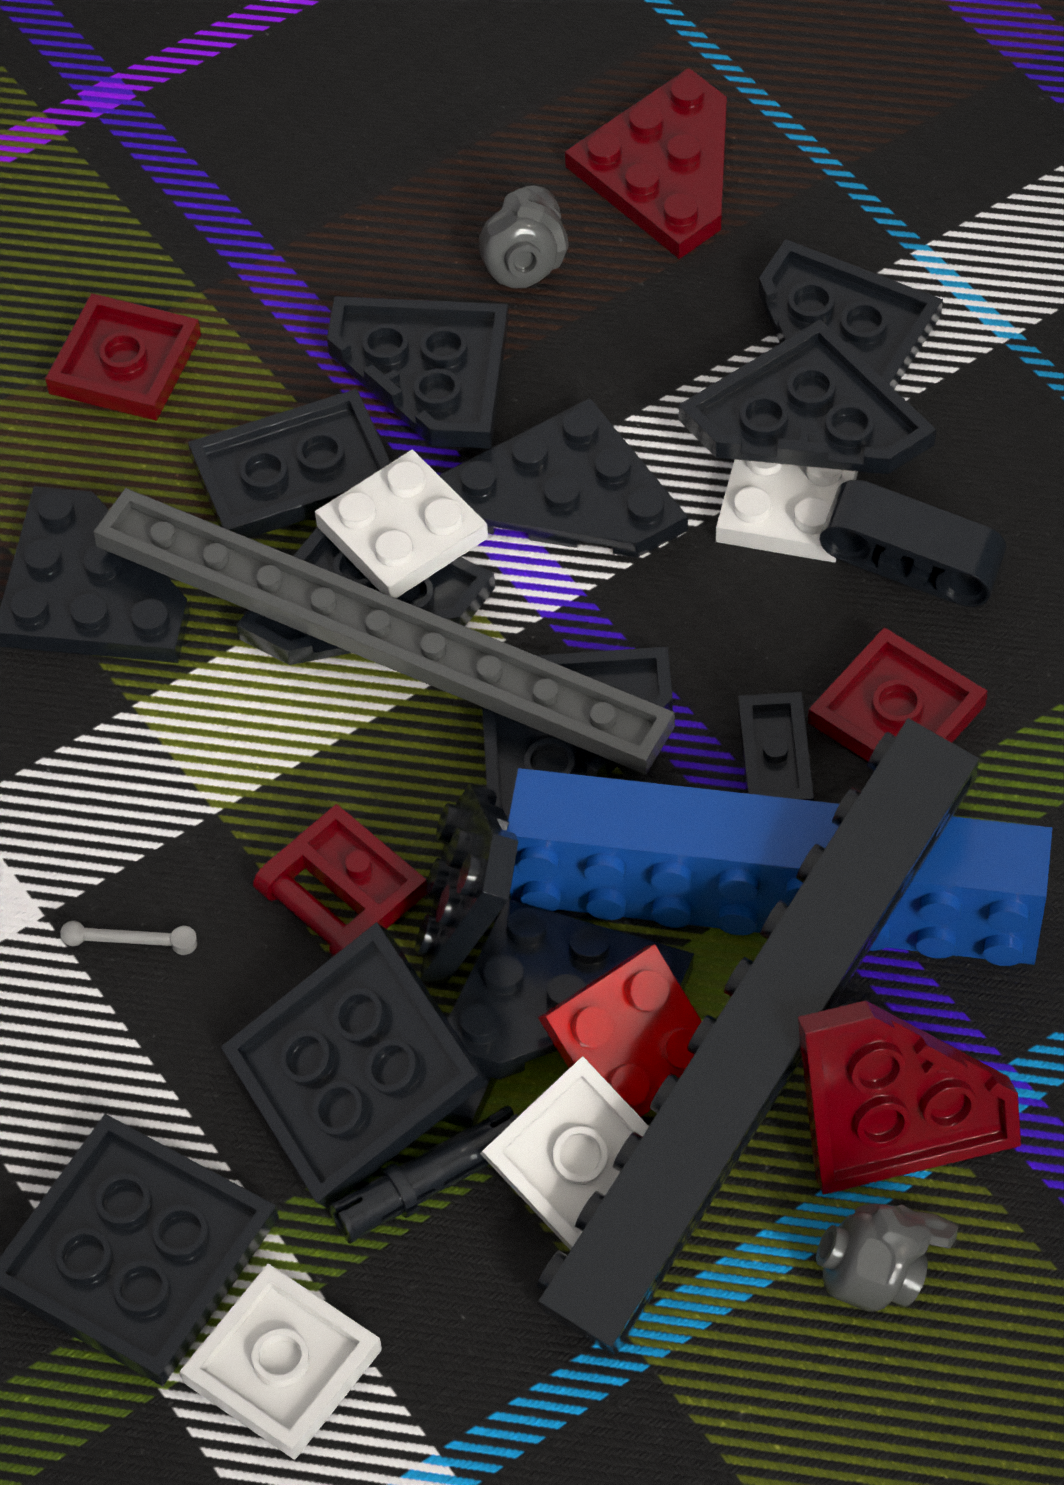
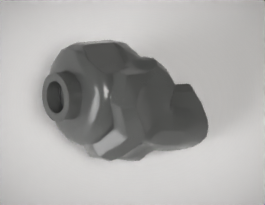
(524, 238)
(881, 1255)

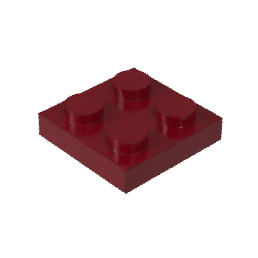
(123, 356)
(887, 687)

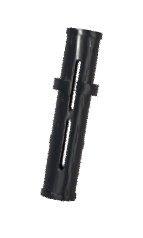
(407, 1186)

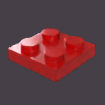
(628, 1027)

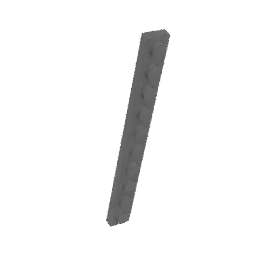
(387, 631)

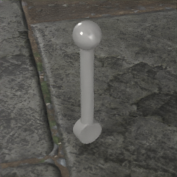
(182, 938)

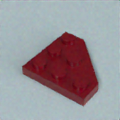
(662, 162)
(896, 1098)

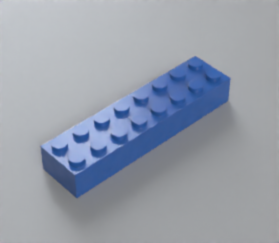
(735, 855)

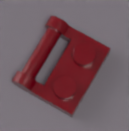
(352, 867)

